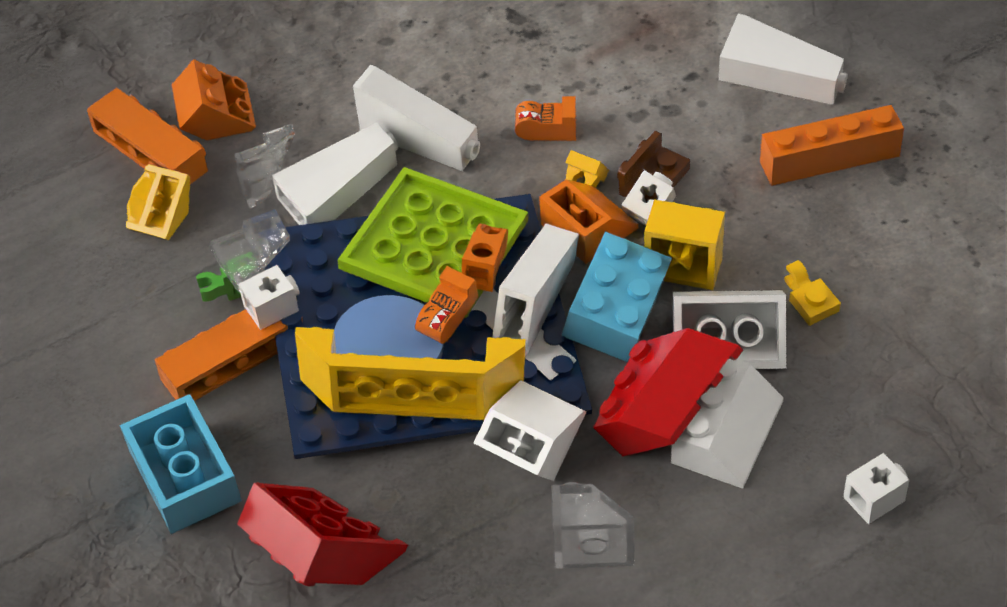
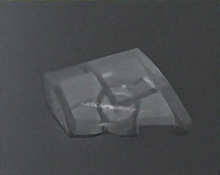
(259, 163)
(250, 248)

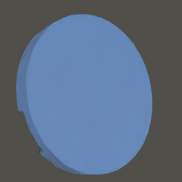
(384, 328)

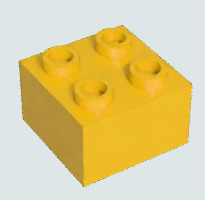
(690, 238)

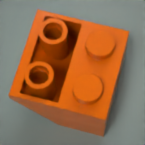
(212, 102)
(585, 212)

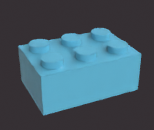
(616, 296)
(181, 463)

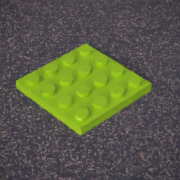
(422, 230)

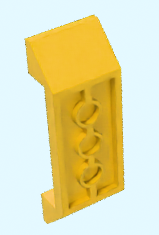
(408, 384)

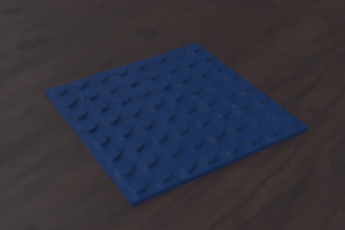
(330, 292)

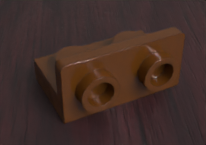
(652, 158)

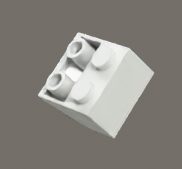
(531, 429)

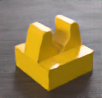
(580, 165)

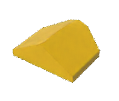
(158, 202)

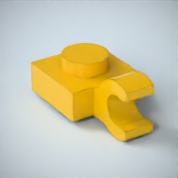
(811, 299)

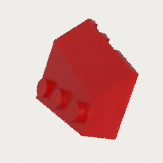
(661, 389)
(315, 536)

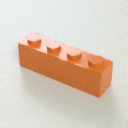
(145, 135)
(831, 145)
(217, 356)

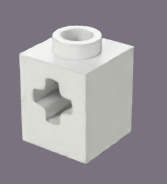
(635, 203)
(269, 296)
(876, 488)

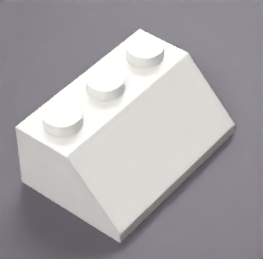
(741, 317)
(729, 426)

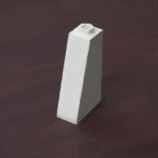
(779, 63)
(414, 119)
(336, 176)
(534, 285)

